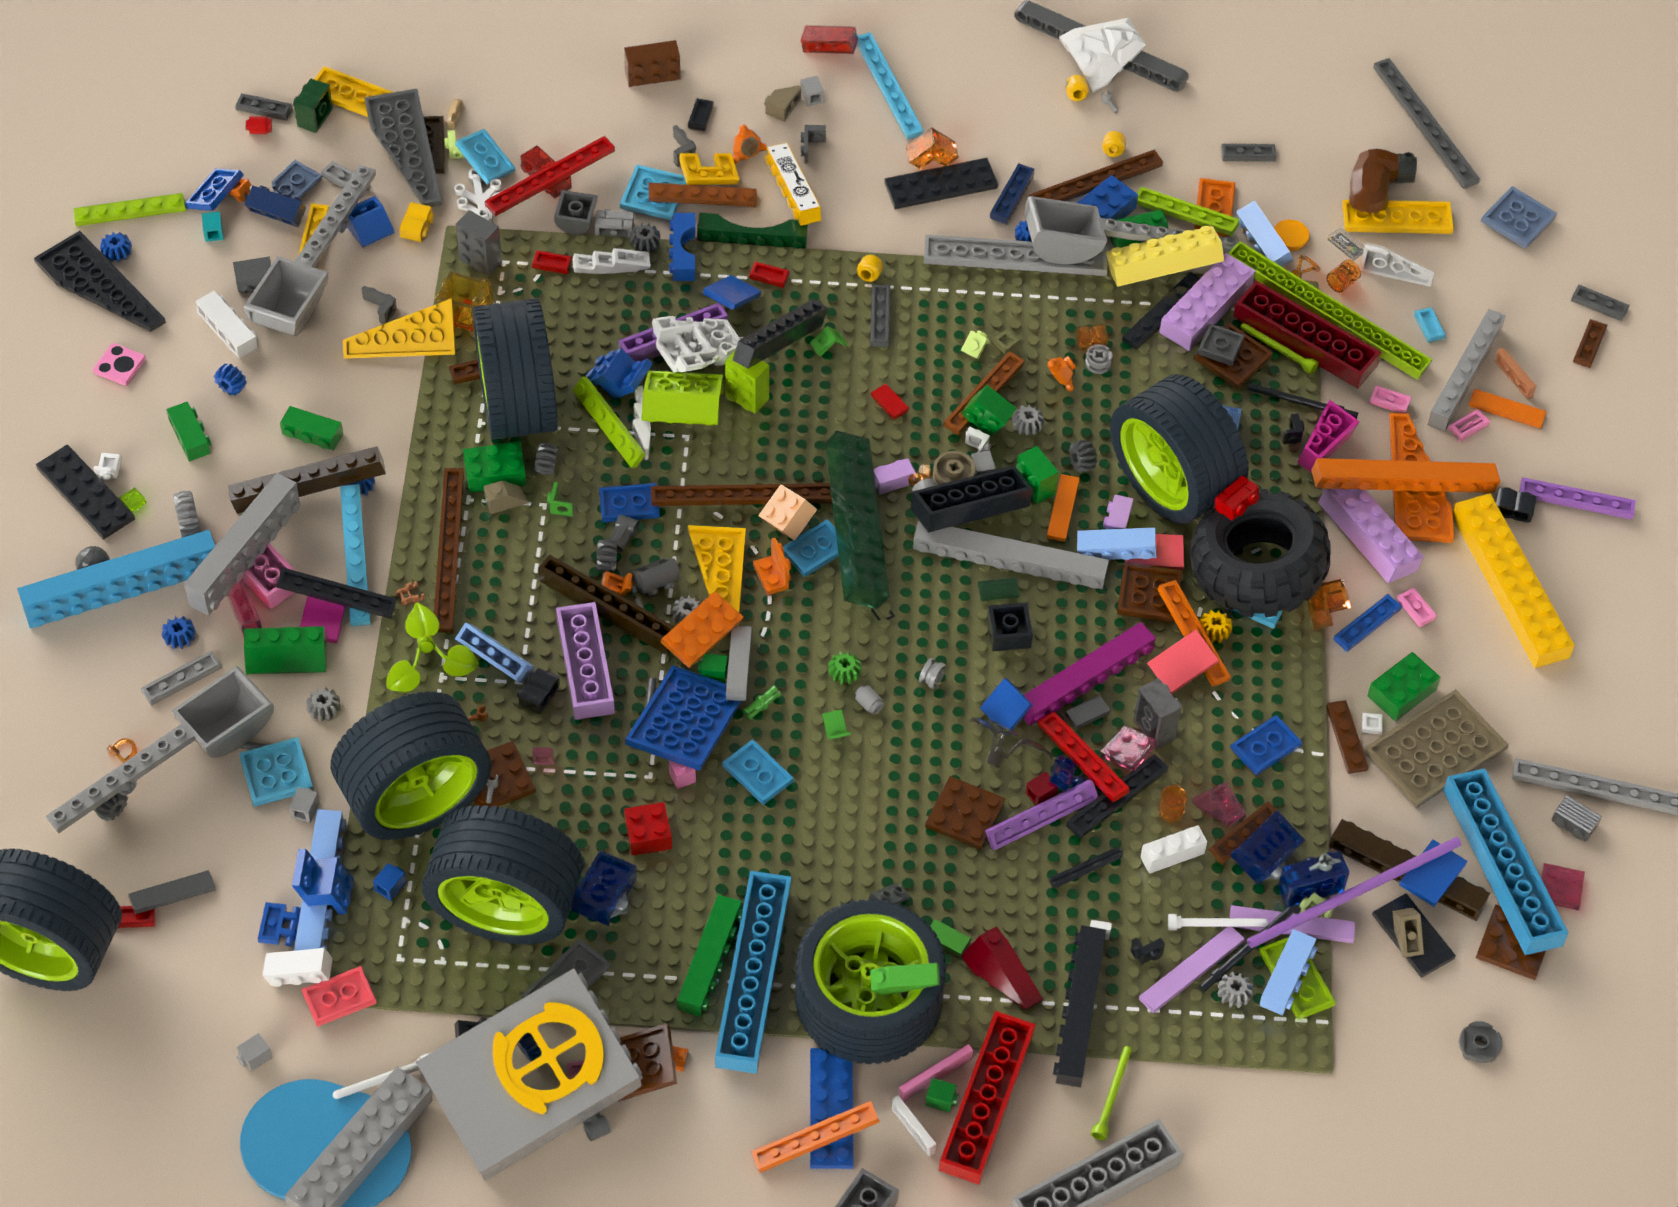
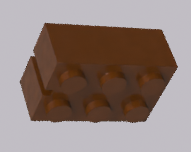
(652, 63)

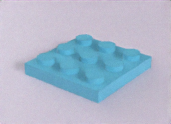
(636, 193)
(275, 771)

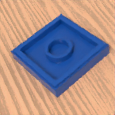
(1006, 705)

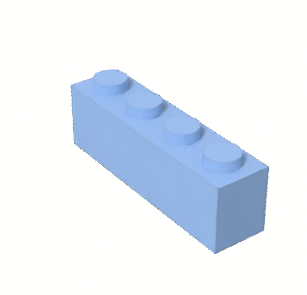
(1263, 234)
(1118, 543)
(495, 653)
(1288, 971)

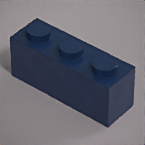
(275, 205)

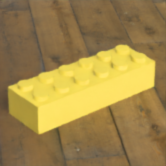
(1165, 255)

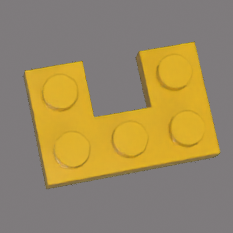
(722, 174)

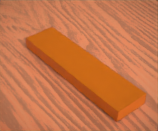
(1507, 408)
(1063, 508)

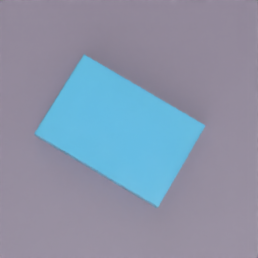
(485, 156)

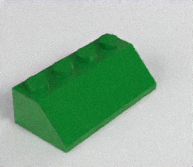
(285, 650)

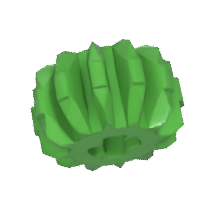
(844, 668)

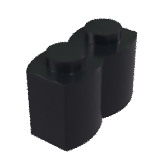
(1515, 504)
(538, 690)

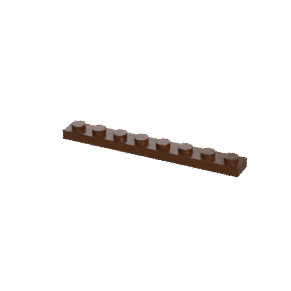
(1087, 182)

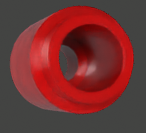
(259, 125)

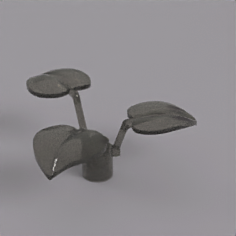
(997, 752)

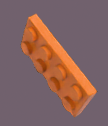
(702, 629)

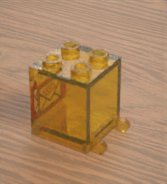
(466, 294)

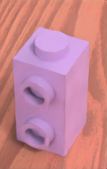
(893, 476)
(1119, 513)

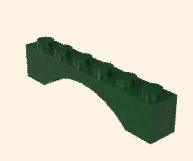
(717, 229)

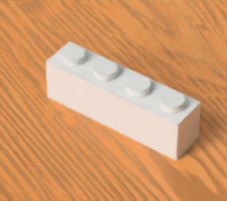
(227, 324)

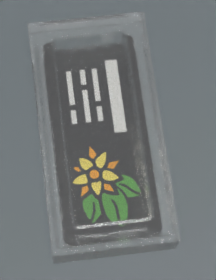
(1346, 243)

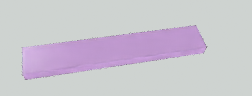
(1317, 927)
(1191, 969)

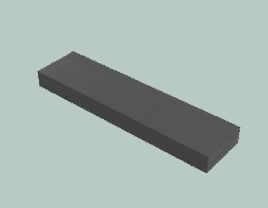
(880, 315)
(172, 892)

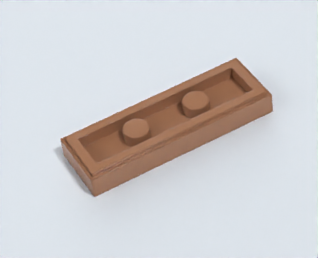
(1515, 373)

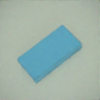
(1429, 324)

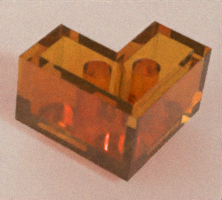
(929, 147)
(1329, 598)

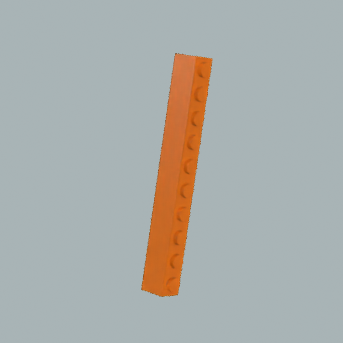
(1405, 475)

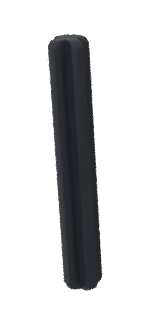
(1086, 867)

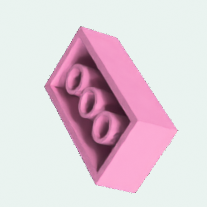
(264, 576)

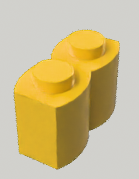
(416, 222)

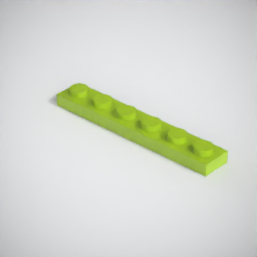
(129, 209)
(1187, 211)
(609, 422)

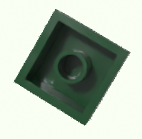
(313, 105)

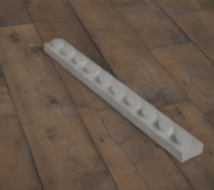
(1595, 786)

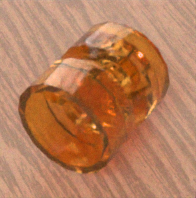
(1343, 275)
(1091, 336)
(1172, 803)

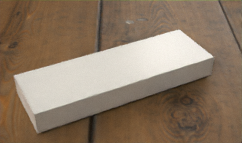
(913, 1126)

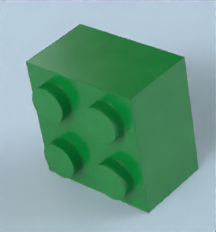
(988, 410)
(1038, 473)

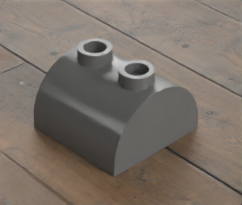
(575, 211)
(250, 273)
(655, 575)

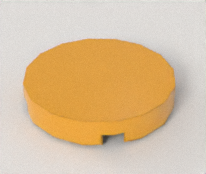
(1293, 234)

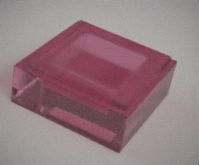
(543, 755)

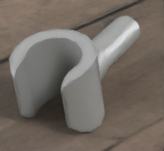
(1107, 99)
(491, 784)

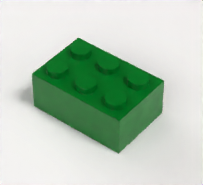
(494, 464)
(1403, 686)

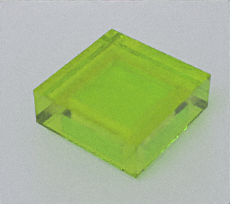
(133, 499)

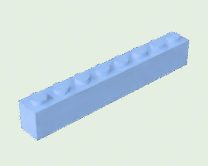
(325, 844)

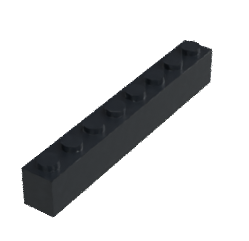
(780, 333)
(1080, 1006)

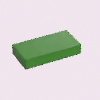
(950, 938)

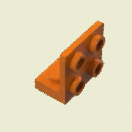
(774, 570)

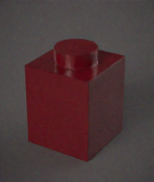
(1040, 789)

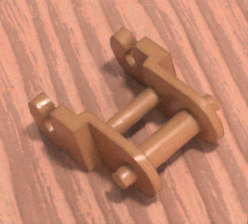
(404, 601)

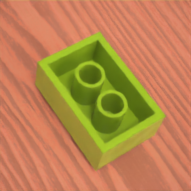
(745, 385)

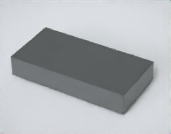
(1087, 712)

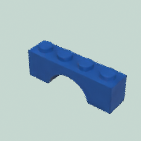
(683, 263)

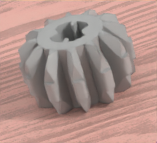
(1028, 420)
(684, 607)
(323, 704)
(1230, 984)

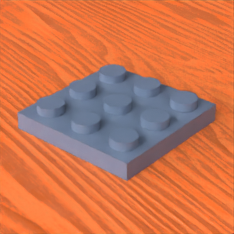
(1518, 217)

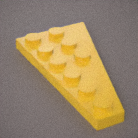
(416, 334)
(720, 559)

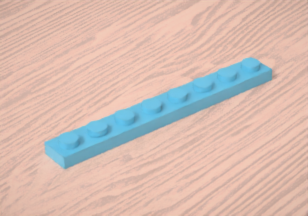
(889, 86)
(354, 547)

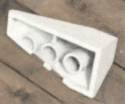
(1387, 263)

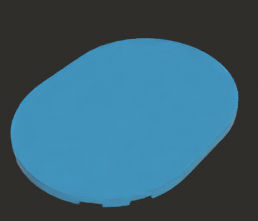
(295, 1126)

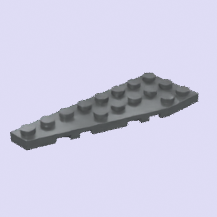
(401, 130)

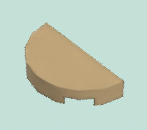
(454, 112)

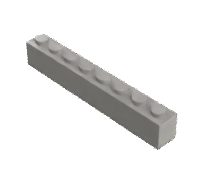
(1466, 370)

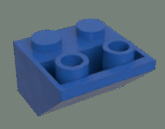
(369, 222)

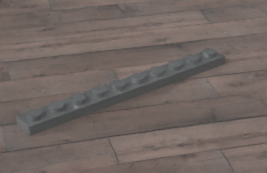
(1426, 123)

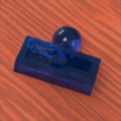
(1063, 774)

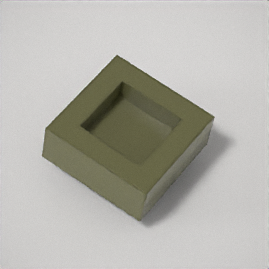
(1005, 341)

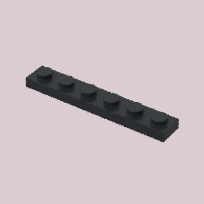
(1152, 320)
(336, 593)
(1103, 807)

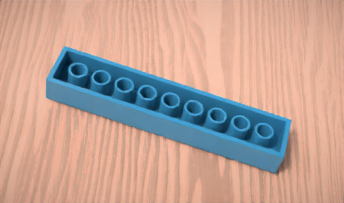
(114, 579)
(1505, 862)
(753, 972)

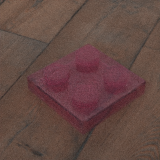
(1129, 748)
(1563, 885)

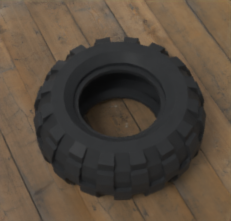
(1262, 586)

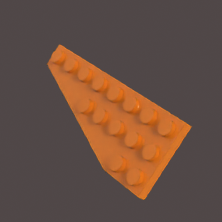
(1418, 514)

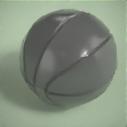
(90, 556)

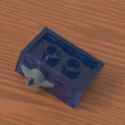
(1267, 848)
(1318, 875)
(605, 888)

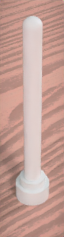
(1175, 922)
(373, 1081)

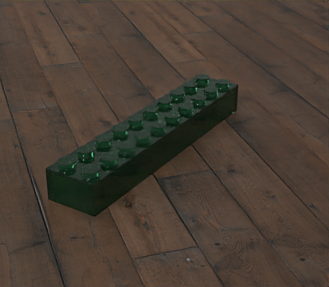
(857, 520)

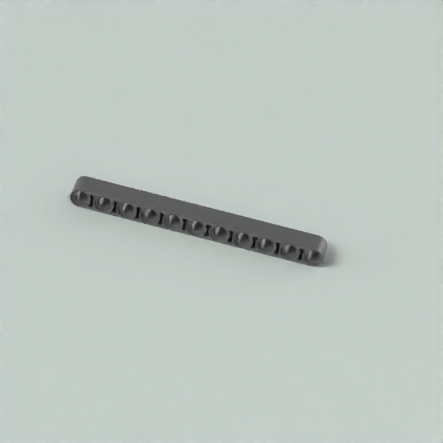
(1142, 65)

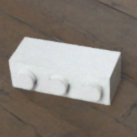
(1173, 849)
(297, 967)

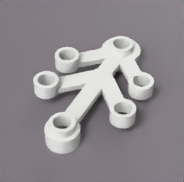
(479, 198)

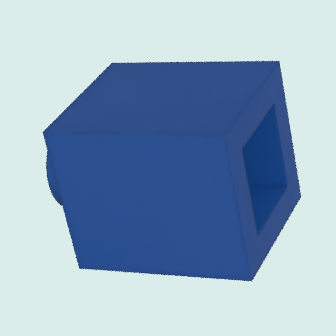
(389, 881)

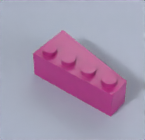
(1329, 435)

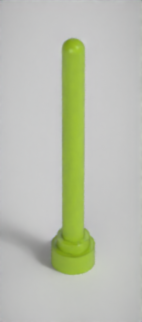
(1309, 365)
(1100, 1130)

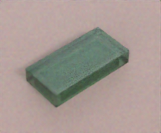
(998, 589)

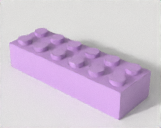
(1207, 302)
(1372, 532)
(585, 661)

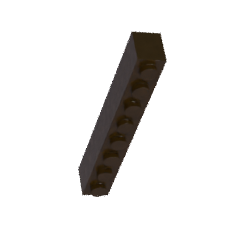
(315, 476)
(608, 603)
(1383, 855)

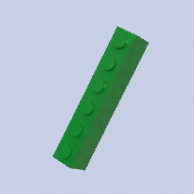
(709, 956)

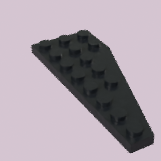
(89, 274)

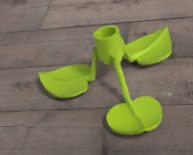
(422, 625)

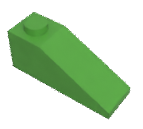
(904, 978)

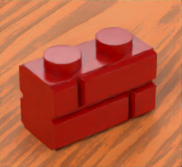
(1237, 498)

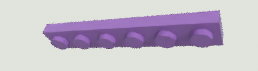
(1579, 498)
(1041, 815)

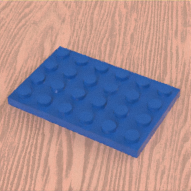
(683, 718)

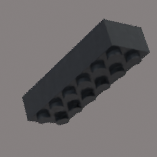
(971, 498)

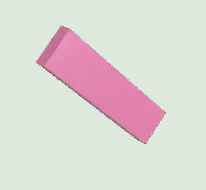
(937, 1071)

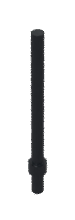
(1293, 398)
(1217, 974)

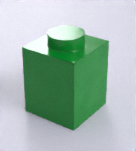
(714, 667)
(941, 1095)

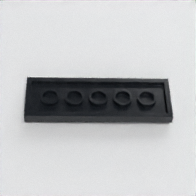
(940, 183)
(85, 491)

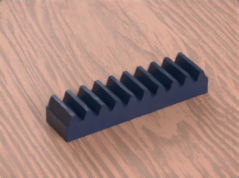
(1012, 193)

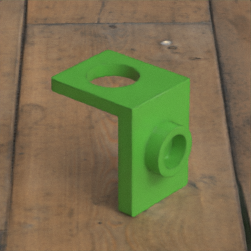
(826, 339)
(554, 504)
(834, 724)

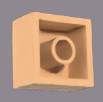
(787, 512)

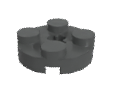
(1475, 1052)

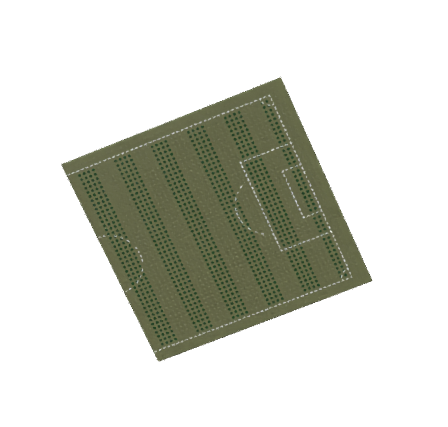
(864, 797)

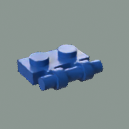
(272, 924)

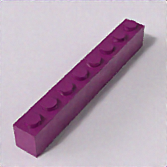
(1088, 672)

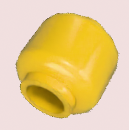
(1076, 88)
(1114, 144)
(870, 268)

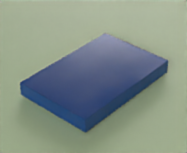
(214, 189)
(731, 292)
(629, 501)
(1266, 745)
(1434, 877)

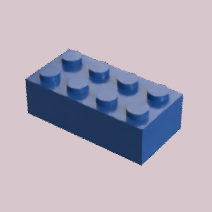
(1112, 199)

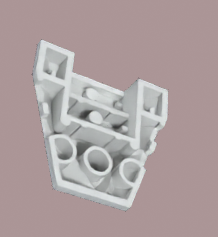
(1103, 49)
(693, 344)

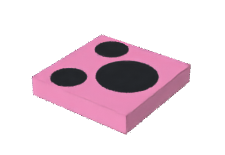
(119, 364)

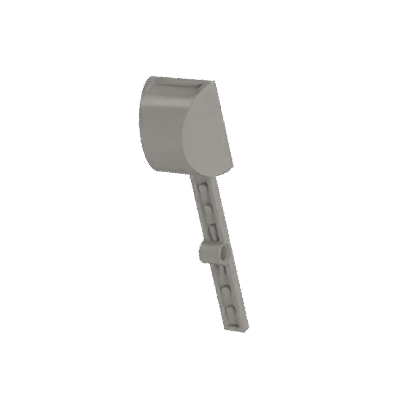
(1075, 232)
(294, 288)
(216, 718)

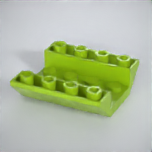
(682, 397)

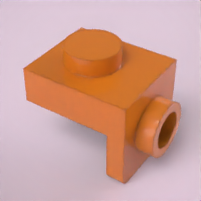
(617, 583)

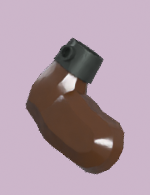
(1374, 173)

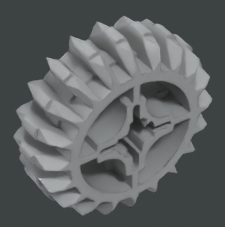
(186, 513)

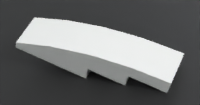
(616, 262)
(641, 428)

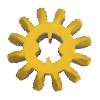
(1216, 626)

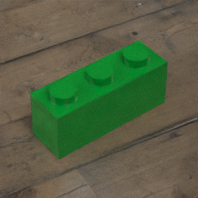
(311, 428)
(189, 431)

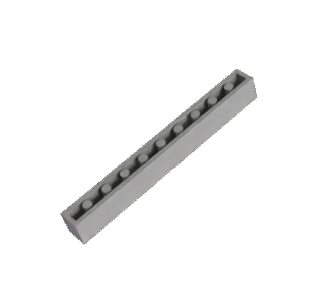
(1013, 555)

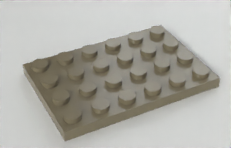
(1434, 745)

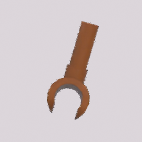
(479, 716)

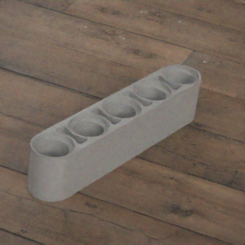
(738, 663)

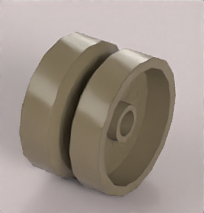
(952, 467)

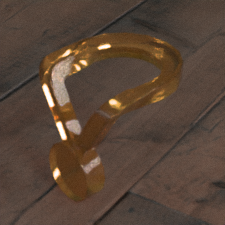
(1299, 272)
(924, 470)
(112, 750)

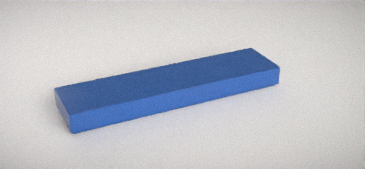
(1367, 622)

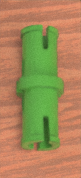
(761, 702)

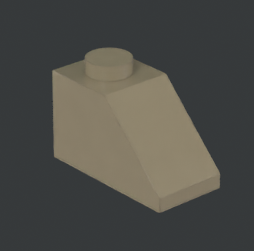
(782, 102)
(503, 496)
(1408, 931)

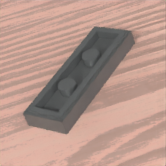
(263, 106)
(1248, 152)
(1600, 302)

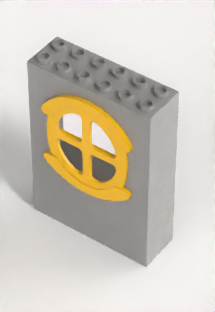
(485, 1094)

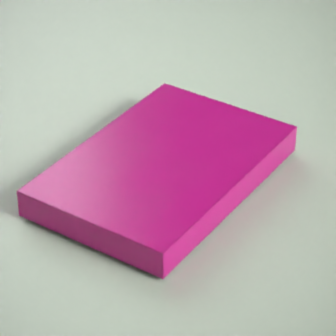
(325, 614)

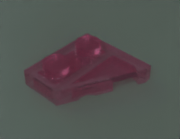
(1220, 804)

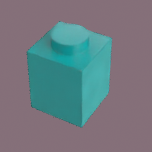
(212, 226)

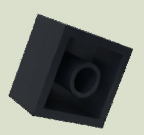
(1009, 627)

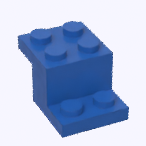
(618, 373)
(322, 881)

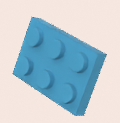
(813, 548)
(758, 772)

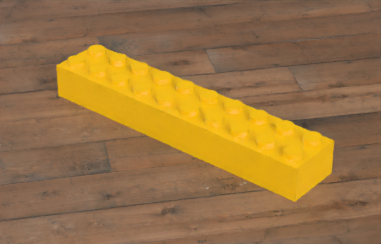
(1512, 581)

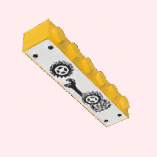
(793, 184)

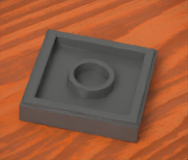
(1220, 344)

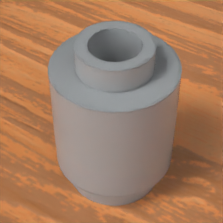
(869, 699)

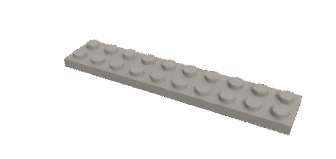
(1002, 255)

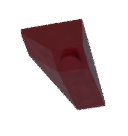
(999, 965)

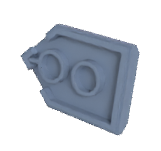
(296, 180)

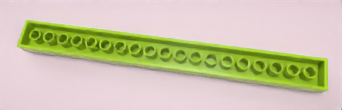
(1299, 291)

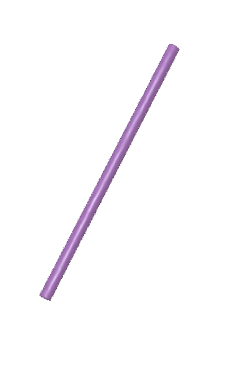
(1353, 892)

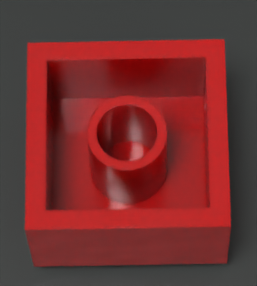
(648, 828)

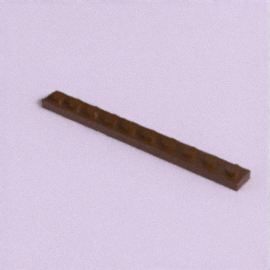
(734, 494)
(448, 548)

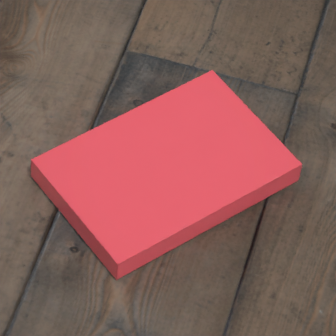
(1169, 553)
(1183, 661)
(339, 996)

